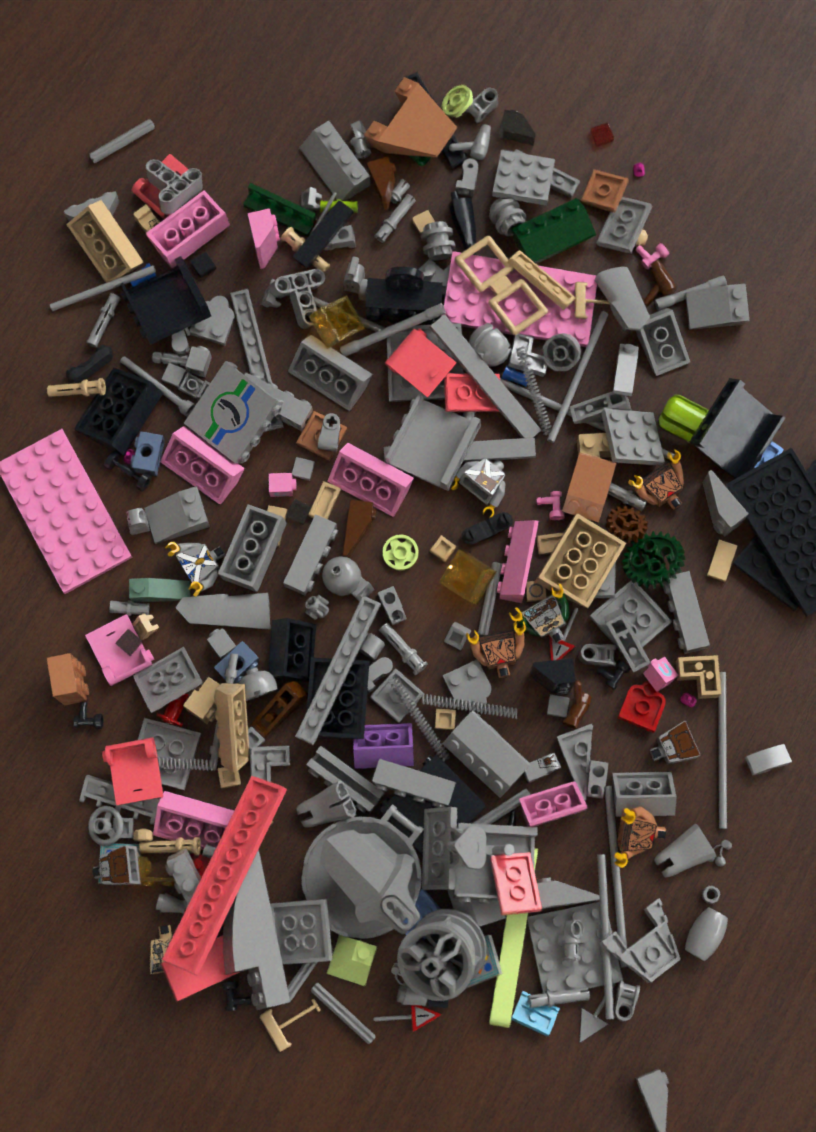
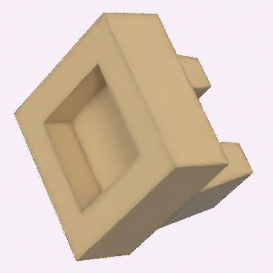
(143, 626)

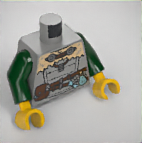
(546, 616)

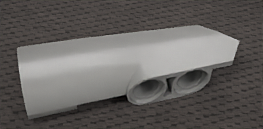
(623, 297)
(227, 610)

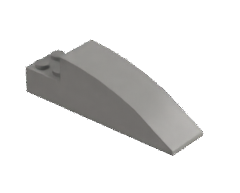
(252, 941)

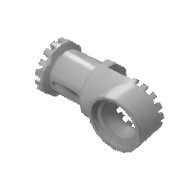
(359, 140)
(572, 940)

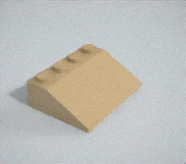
(581, 561)

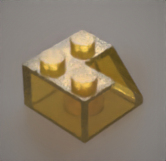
(336, 322)
(467, 576)

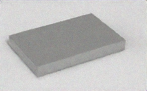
(624, 225)

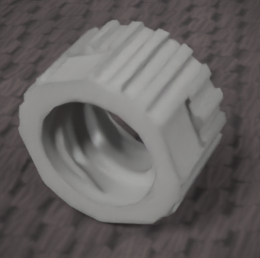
(704, 894)

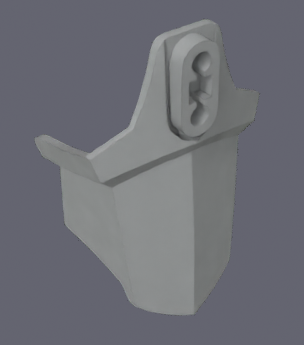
(371, 877)

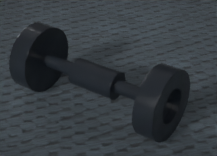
(144, 480)

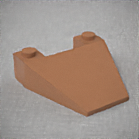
(416, 129)

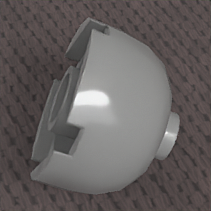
(561, 352)
(341, 575)
(258, 683)

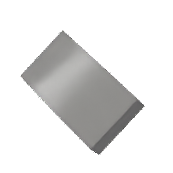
(193, 386)
(768, 759)

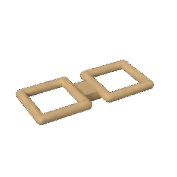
(501, 285)

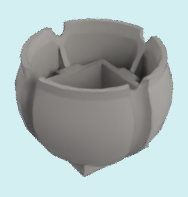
(490, 345)

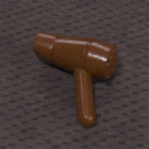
(664, 283)
(578, 706)

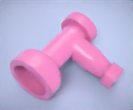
(661, 251)
(556, 513)

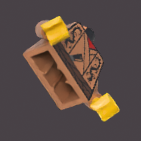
(662, 484)
(498, 649)
(636, 833)

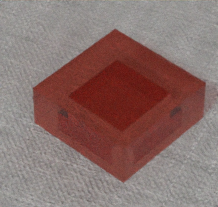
(602, 134)

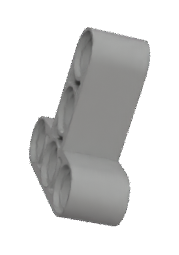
(174, 189)
(296, 292)

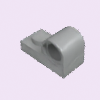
(371, 646)

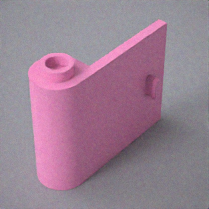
(114, 661)

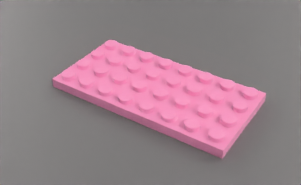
(471, 308)
(63, 511)

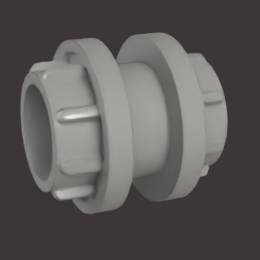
(506, 215)
(437, 239)

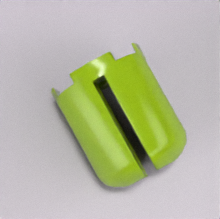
(682, 417)

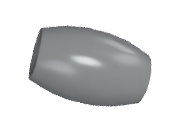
(706, 934)

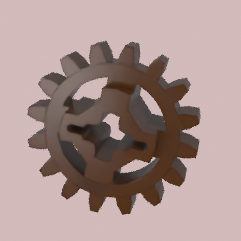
(627, 524)

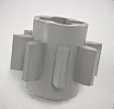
(317, 607)

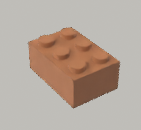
(67, 679)

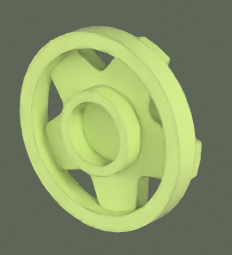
(458, 101)
(400, 552)

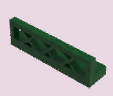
(285, 211)

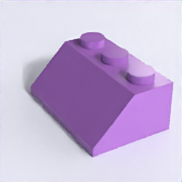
(384, 742)

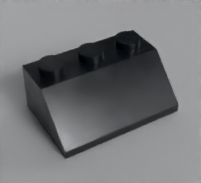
(291, 649)
(554, 675)

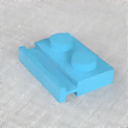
(538, 1018)

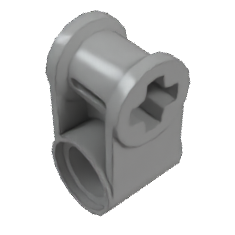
(481, 107)
(329, 435)
(602, 655)
(626, 999)

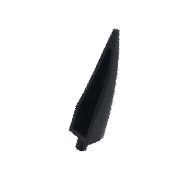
(463, 219)

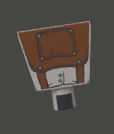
(676, 745)
(118, 867)

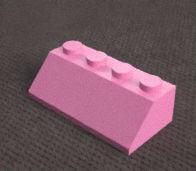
(188, 228)
(201, 464)
(370, 479)
(518, 560)
(190, 818)

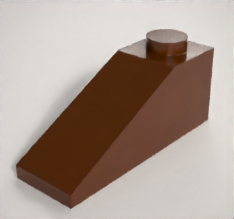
(383, 179)
(359, 521)
(279, 708)

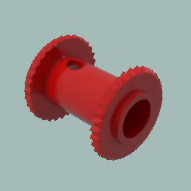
(173, 711)

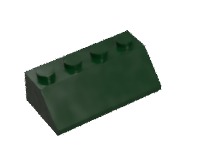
(554, 231)

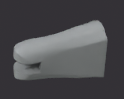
(328, 806)
(686, 851)

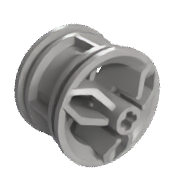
(428, 968)

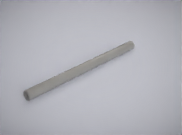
(102, 288)

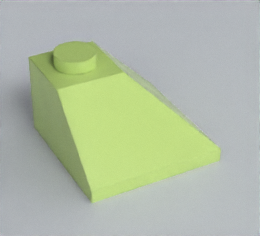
(352, 960)

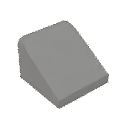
(457, 635)

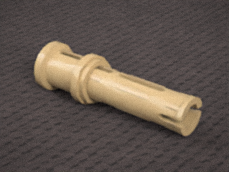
(288, 234)
(85, 385)
(192, 846)

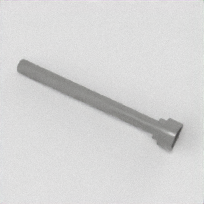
(184, 406)

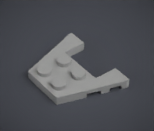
(652, 952)

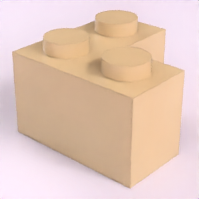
(593, 445)
(704, 670)
(202, 702)

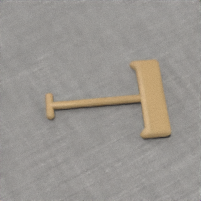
(580, 300)
(275, 1030)

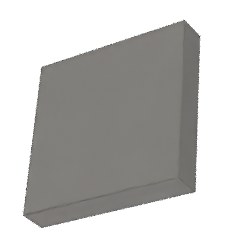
(389, 701)

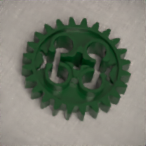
(654, 559)

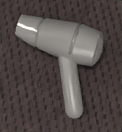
(478, 147)

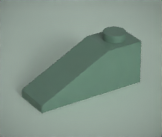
(157, 590)

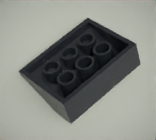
(121, 412)
(348, 712)

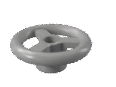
(96, 825)

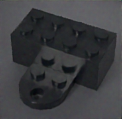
(401, 295)

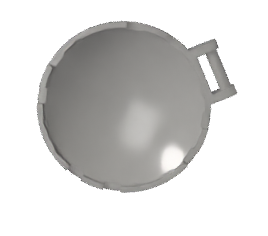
(320, 885)

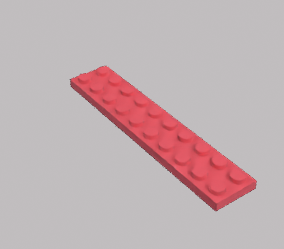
(224, 875)

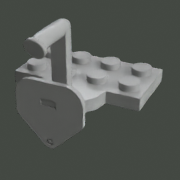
(450, 847)

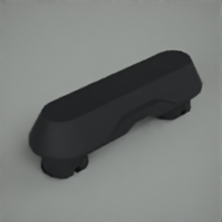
(86, 369)
(487, 528)

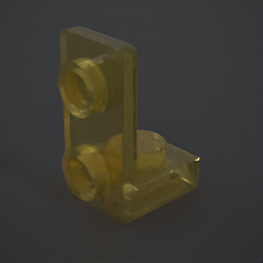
(145, 869)

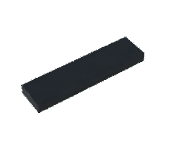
(323, 234)

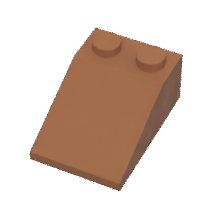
(589, 487)

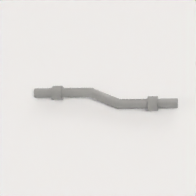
(230, 674)

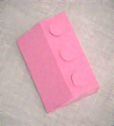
(264, 234)
(552, 804)

